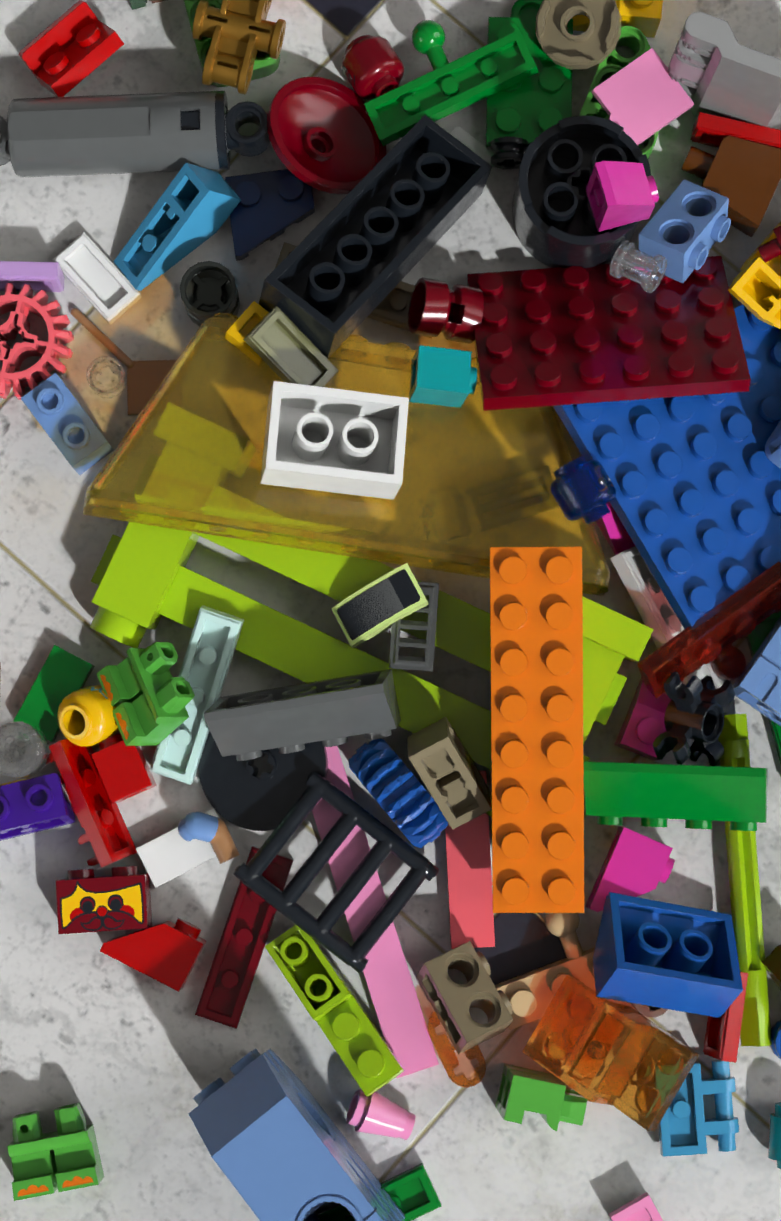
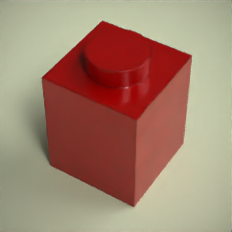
(122, 769)

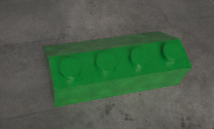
(676, 792)

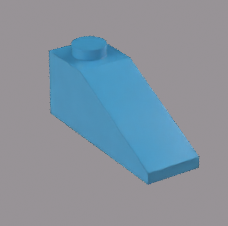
(177, 224)

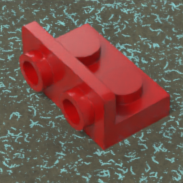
(70, 49)

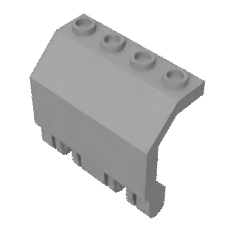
(724, 75)

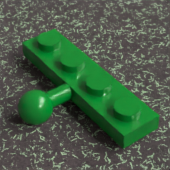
(449, 84)

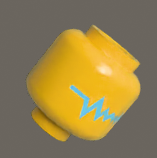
(87, 716)

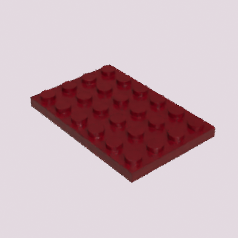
(604, 338)

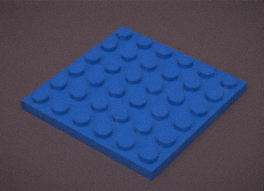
(696, 477)

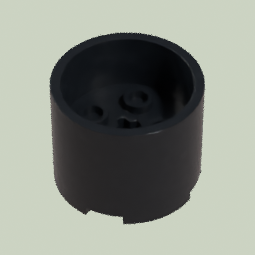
(546, 204)

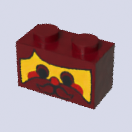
(103, 902)

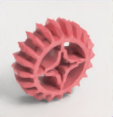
(50, 351)

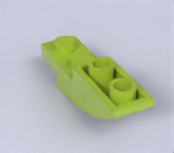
(335, 1009)

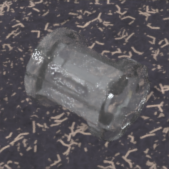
(638, 266)

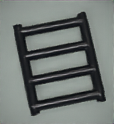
(286, 900)

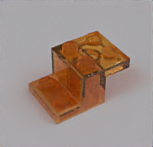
(610, 1053)

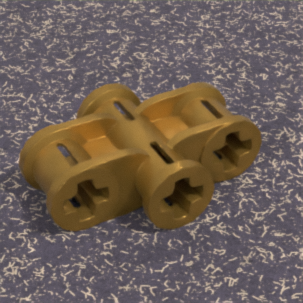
(236, 36)

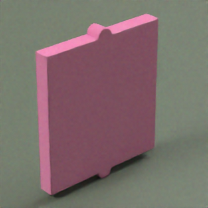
(642, 97)

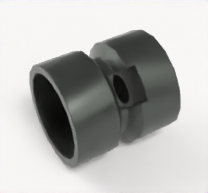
(209, 290)

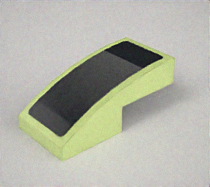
(379, 605)

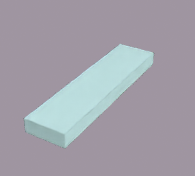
(206, 671)

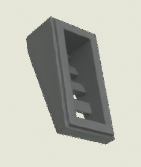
(412, 662)

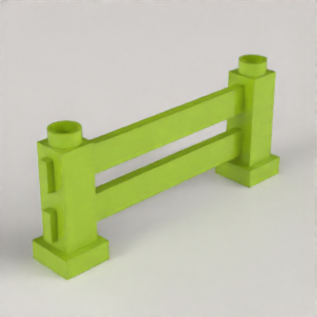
(147, 578)

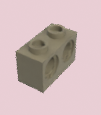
(449, 773)
(453, 1000)

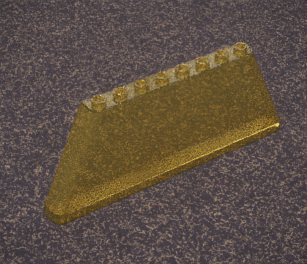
(466, 472)

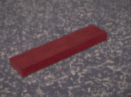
(241, 948)

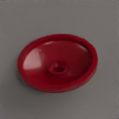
(323, 134)

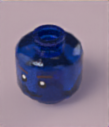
(583, 490)

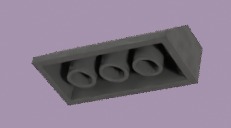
(305, 714)

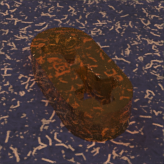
(449, 1059)

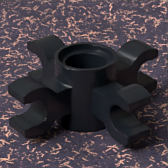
(693, 719)

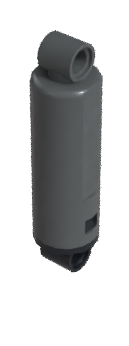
(127, 133)

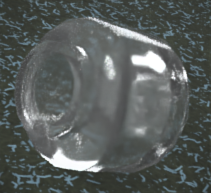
(36, 746)

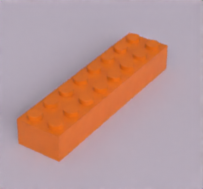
(537, 729)

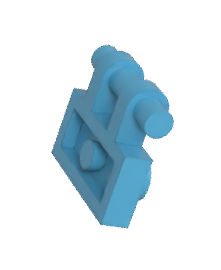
(684, 1124)

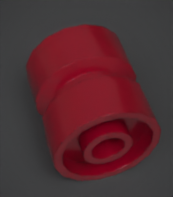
(445, 310)

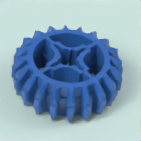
(398, 792)

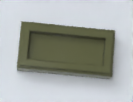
(289, 351)

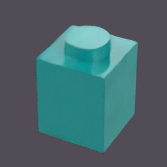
(441, 376)

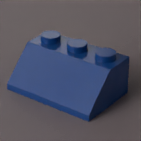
(666, 956)

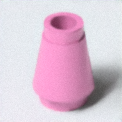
(379, 1116)

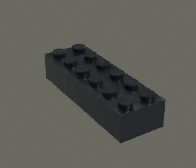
(376, 235)

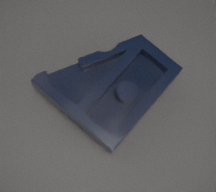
(266, 207)

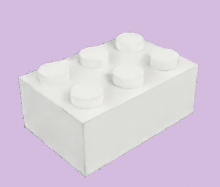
(334, 440)

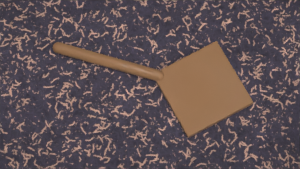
(142, 376)

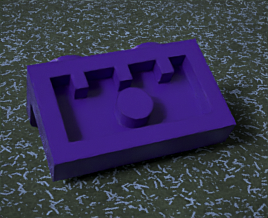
(33, 806)

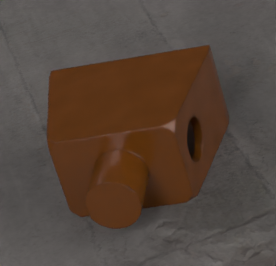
(741, 172)

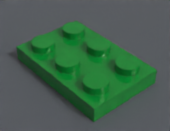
(534, 102)

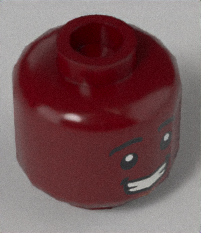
(372, 66)

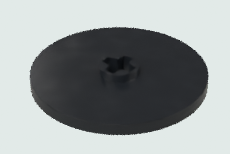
(254, 800)

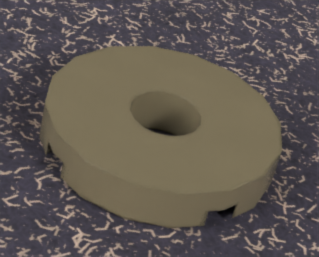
(584, 49)

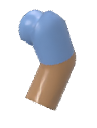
(211, 830)

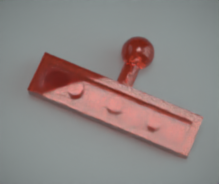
(714, 633)

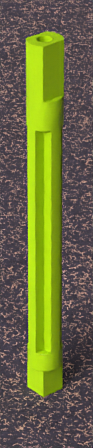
(746, 898)

